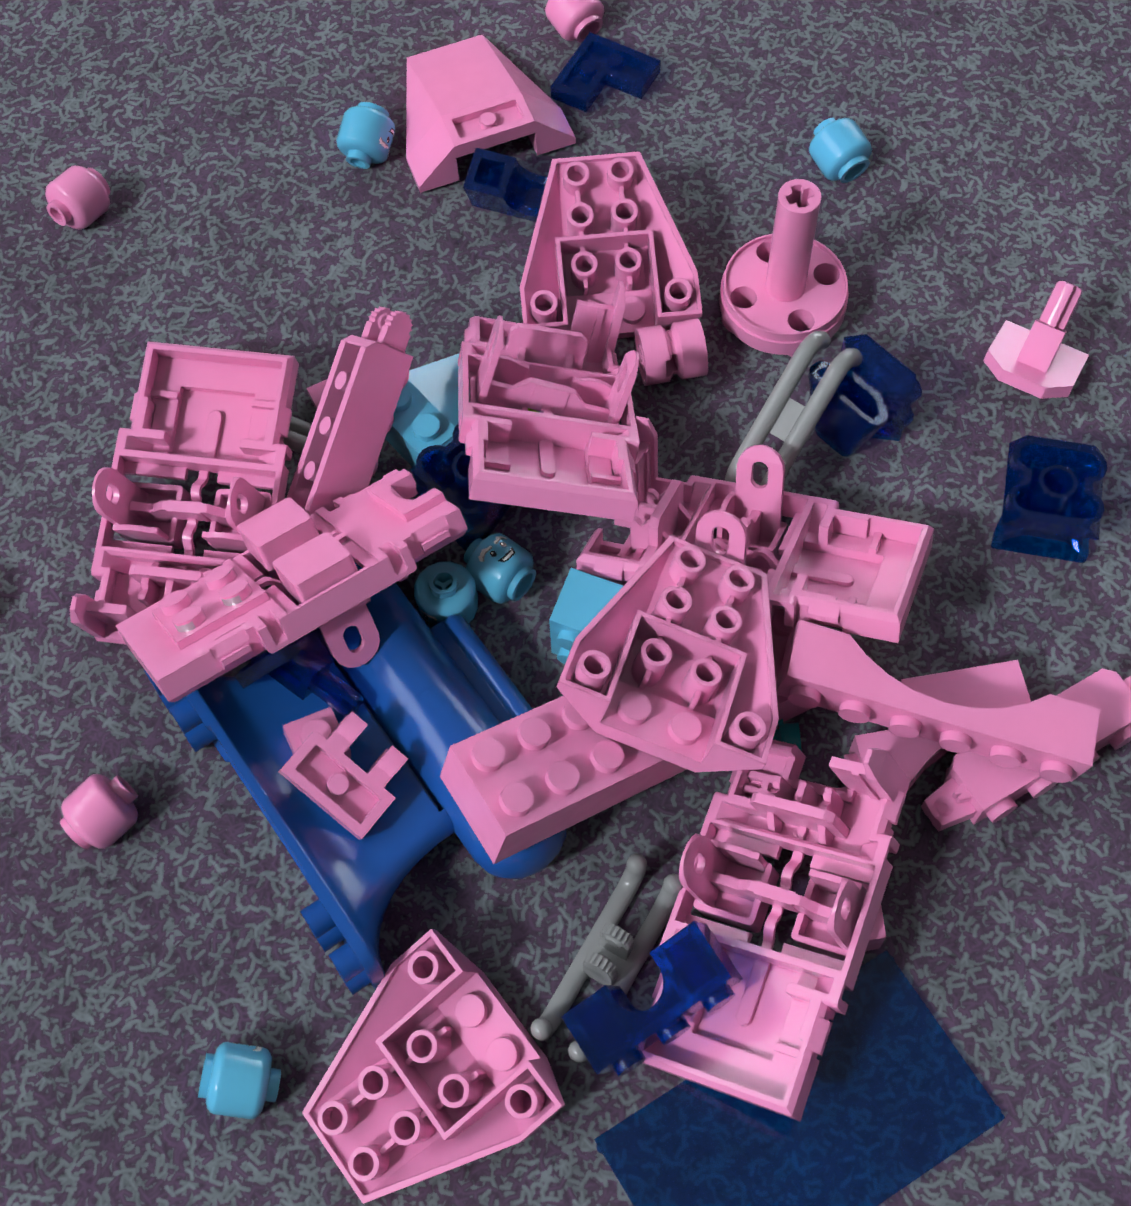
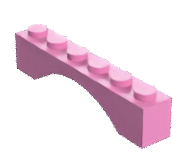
(834, 673)

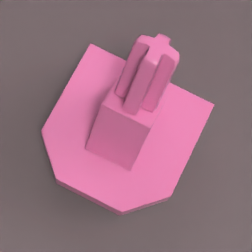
(1036, 357)

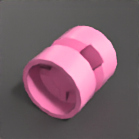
(671, 351)

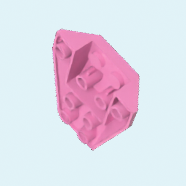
(471, 100)
(602, 227)
(681, 662)
(430, 1076)

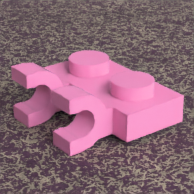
(338, 783)

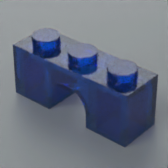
(503, 185)
(694, 977)

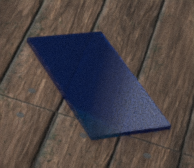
(877, 1117)

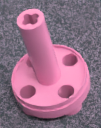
(785, 279)

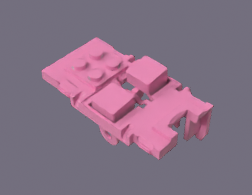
(190, 414)
(542, 460)
(832, 564)
(312, 579)
(778, 1022)

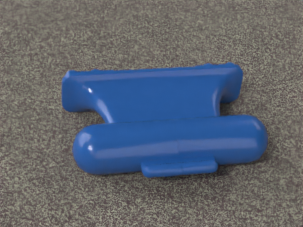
(419, 696)

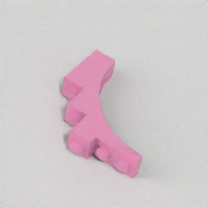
(974, 687)

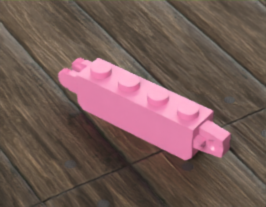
(354, 412)
(981, 789)

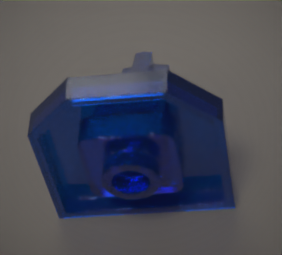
(304, 670)

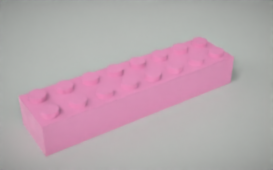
(555, 771)

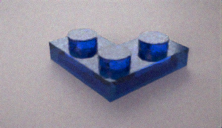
(600, 64)

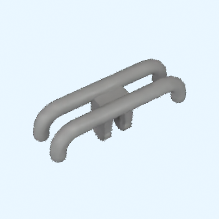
(785, 416)
(609, 951)

